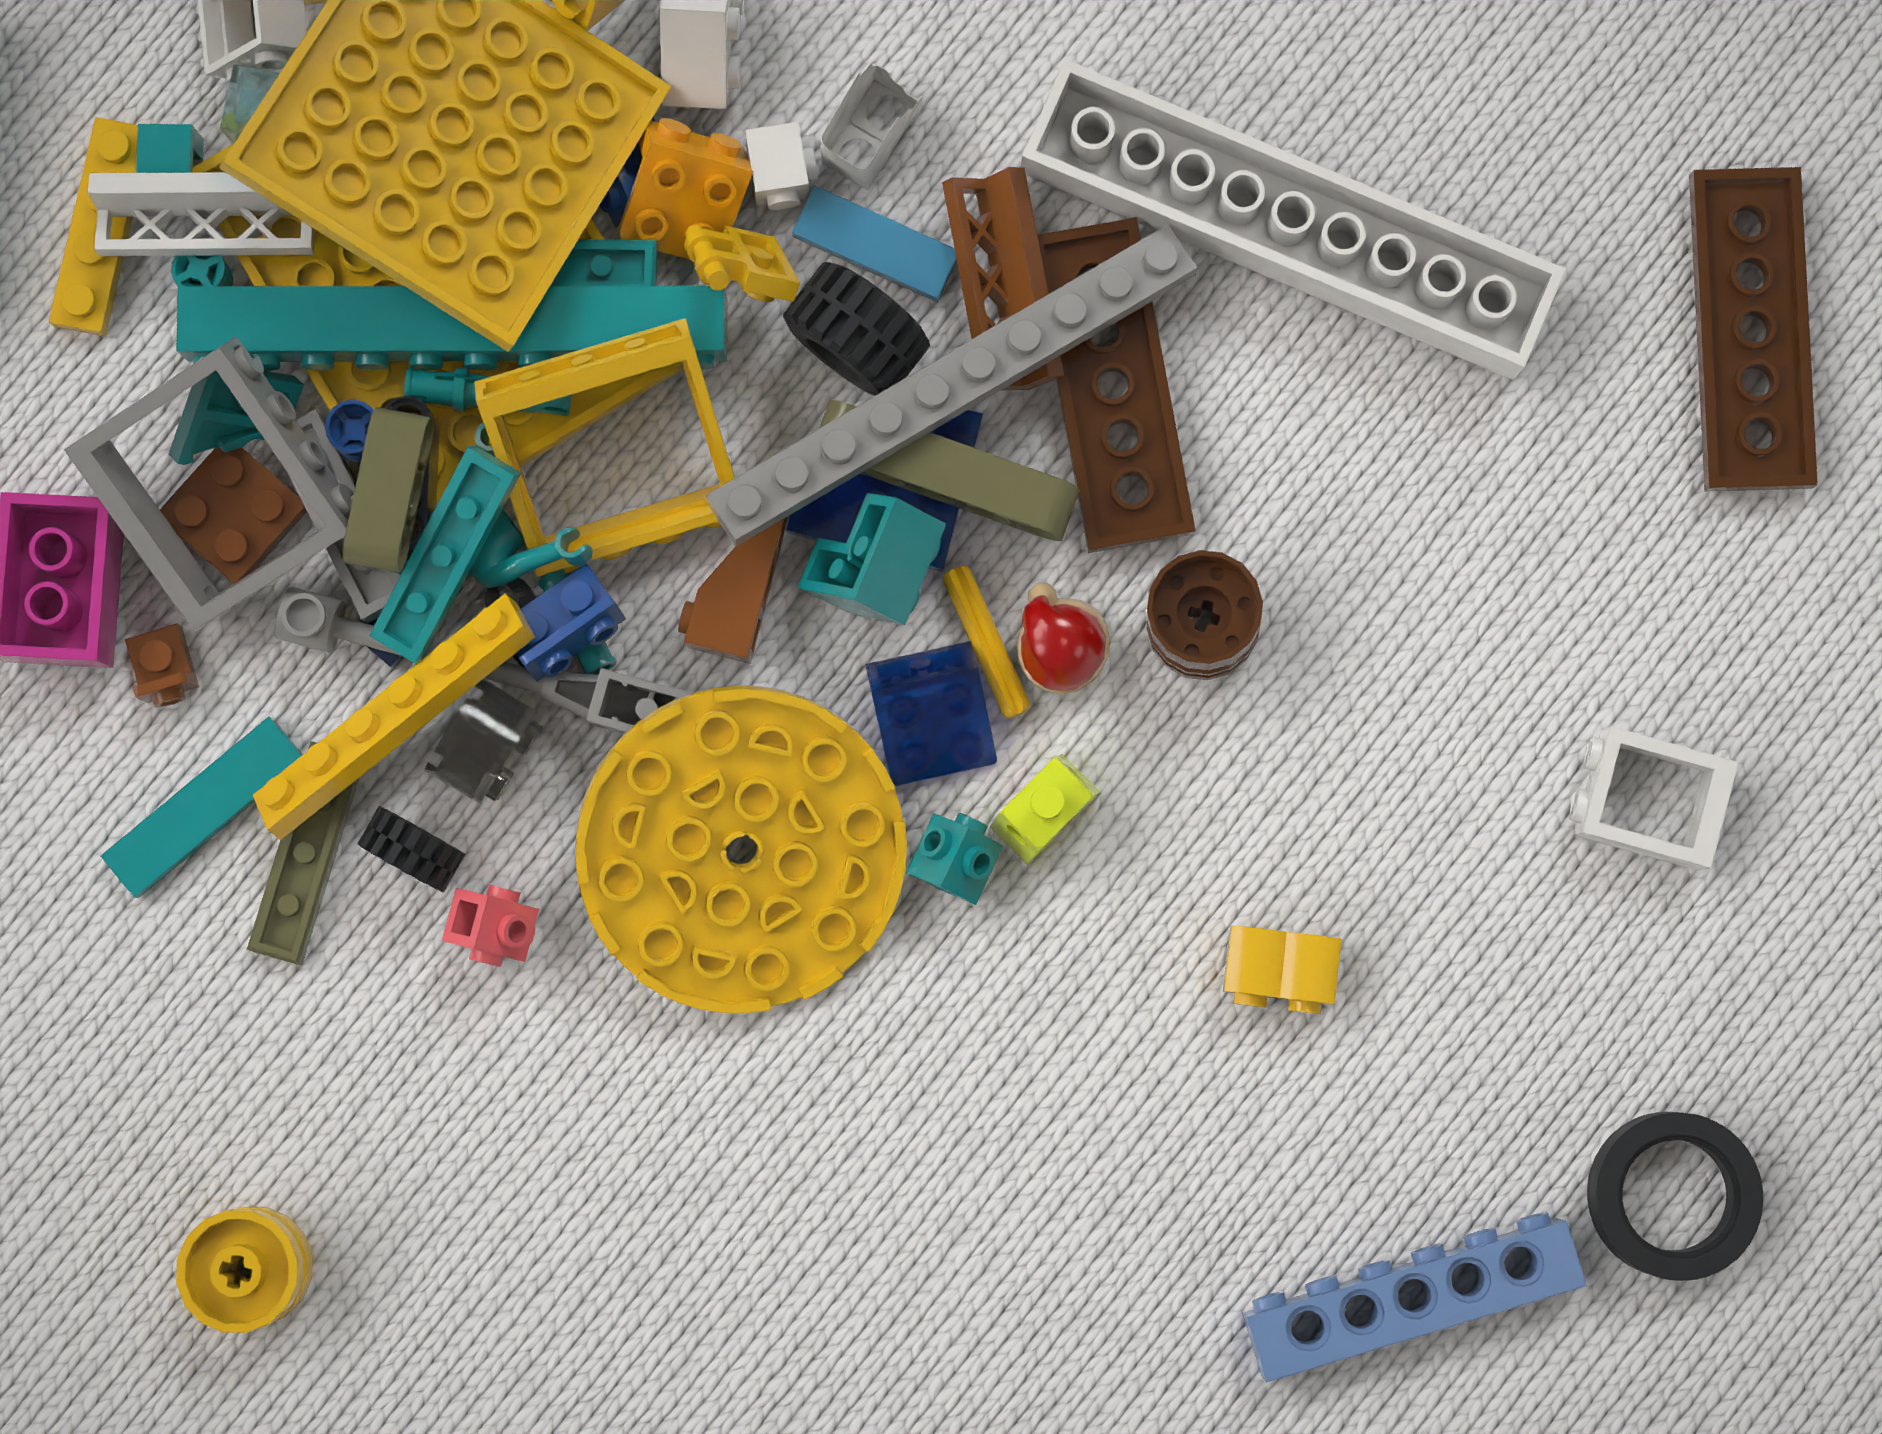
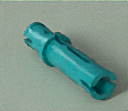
(458, 390)

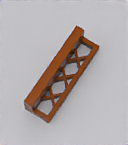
(1013, 250)

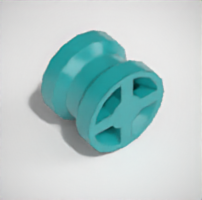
(189, 269)

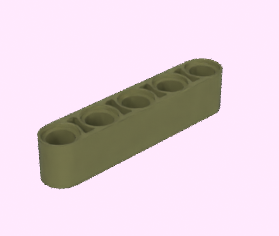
(976, 482)

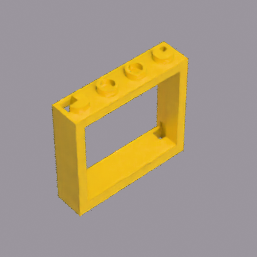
(585, 370)

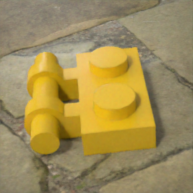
(743, 257)

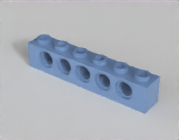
(1551, 1271)

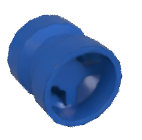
(347, 424)

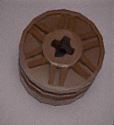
(1211, 584)

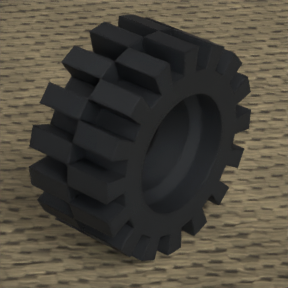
(411, 849)

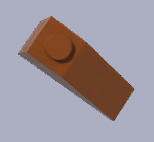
(734, 598)

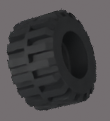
(856, 329)

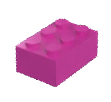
(58, 580)

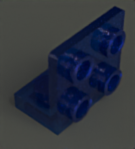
(931, 713)

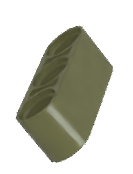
(388, 490)

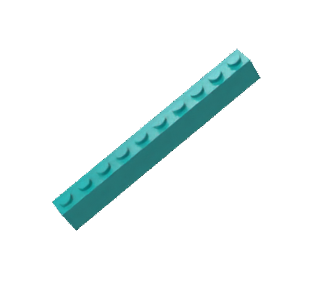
(400, 326)

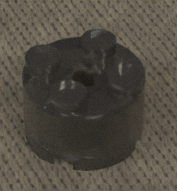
(483, 743)

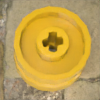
(211, 1273)

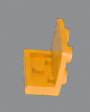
(684, 184)

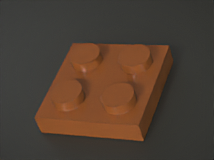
(233, 512)

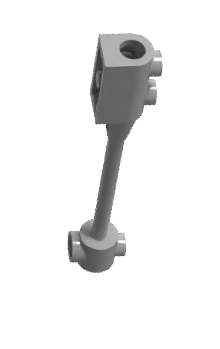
(602, 699)

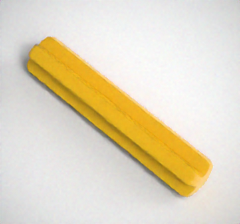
(986, 641)

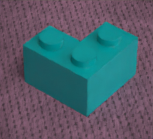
(881, 562)

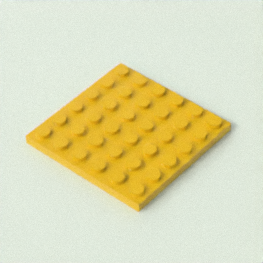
(449, 144)

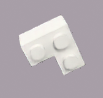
(698, 51)

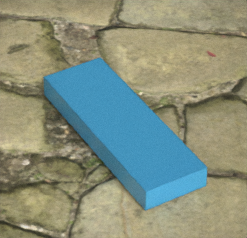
(875, 243)

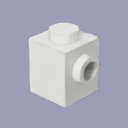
(780, 165)

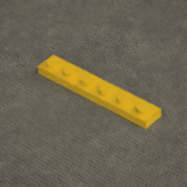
(393, 716)

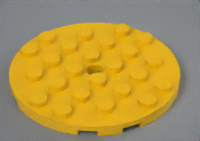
(725, 770)

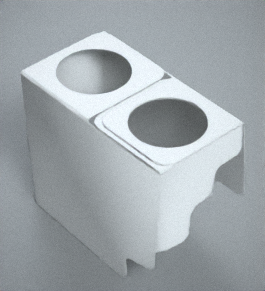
(865, 87)

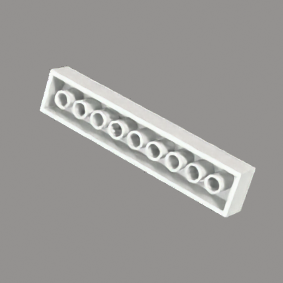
(1291, 220)

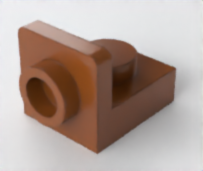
(162, 666)

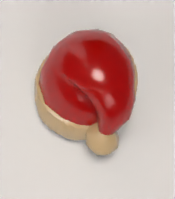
(1061, 641)

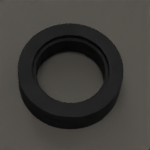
(1741, 1210)

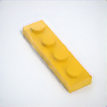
(87, 280)

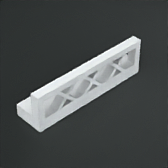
(192, 196)

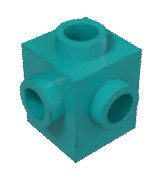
(955, 856)

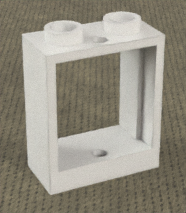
(230, 38)
(1707, 811)

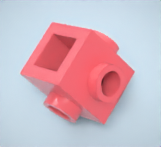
(491, 925)

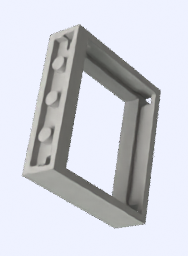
(150, 530)

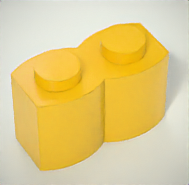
(1281, 967)

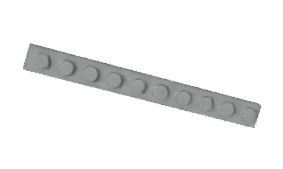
(950, 385)

